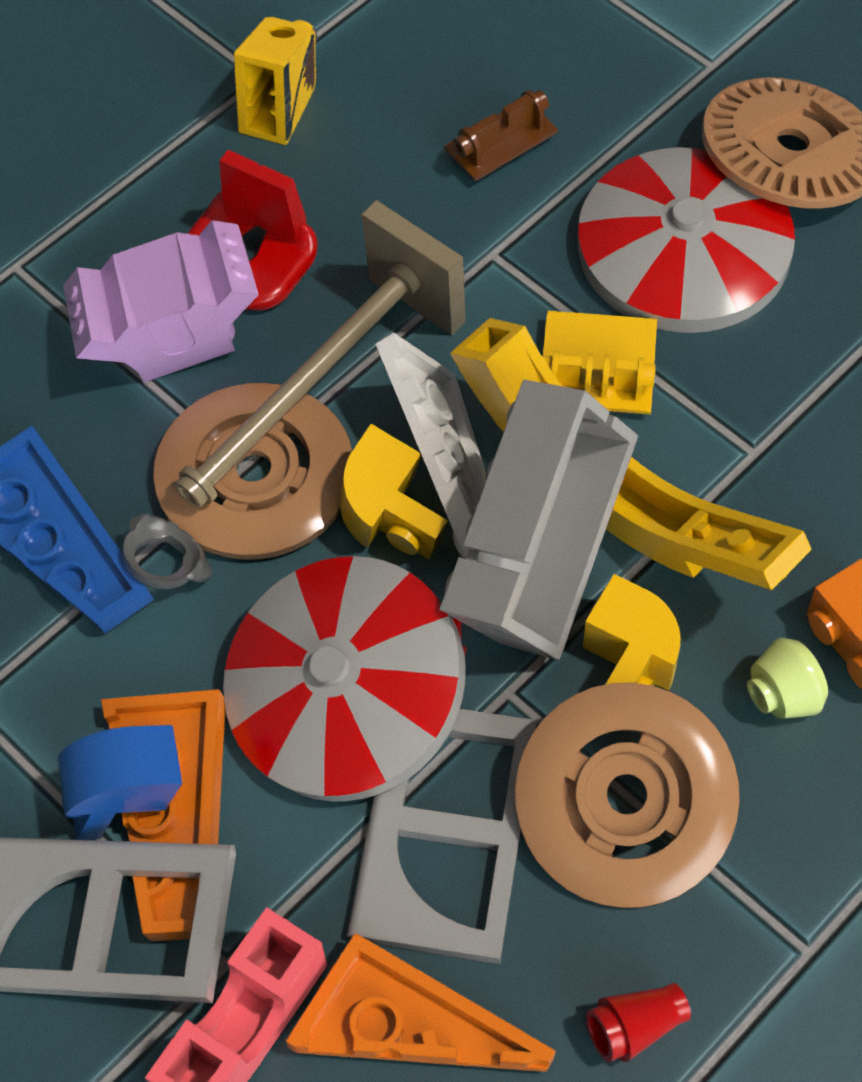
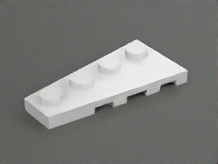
(440, 427)

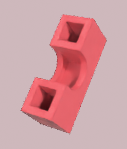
(263, 991)

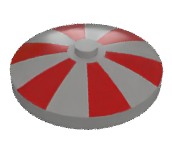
(682, 242)
(344, 679)

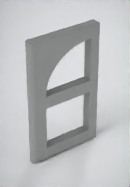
(37, 865)
(385, 903)

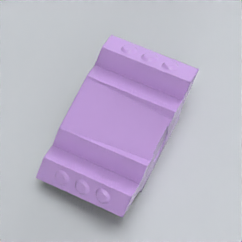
(163, 301)

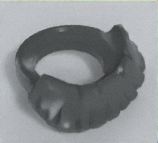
(155, 530)

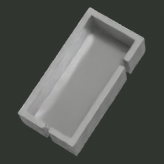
(540, 519)

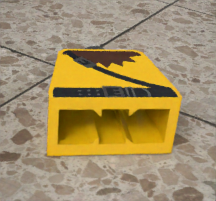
(276, 62)

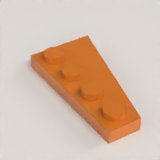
(193, 814)

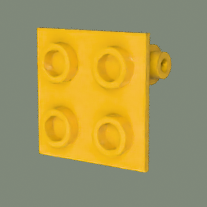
(604, 357)

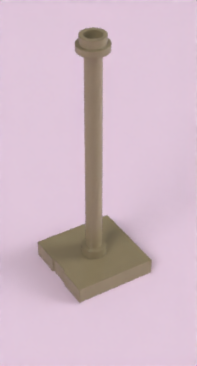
(406, 268)

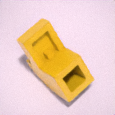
(375, 498)
(634, 633)

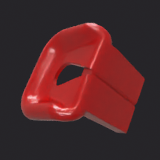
(270, 200)

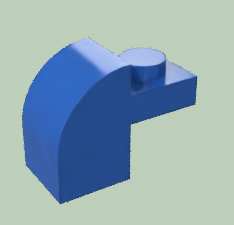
(118, 774)

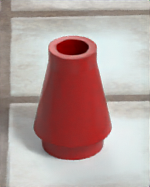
(635, 1020)

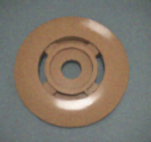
(743, 143)
(262, 515)
(686, 781)

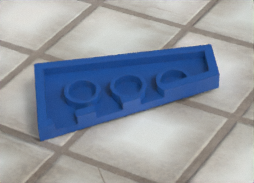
(59, 536)

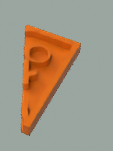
(392, 1011)

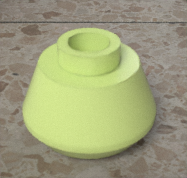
(788, 681)

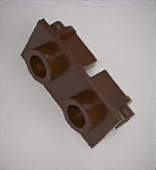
(502, 136)

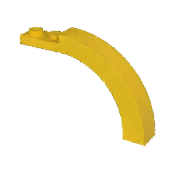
(648, 511)

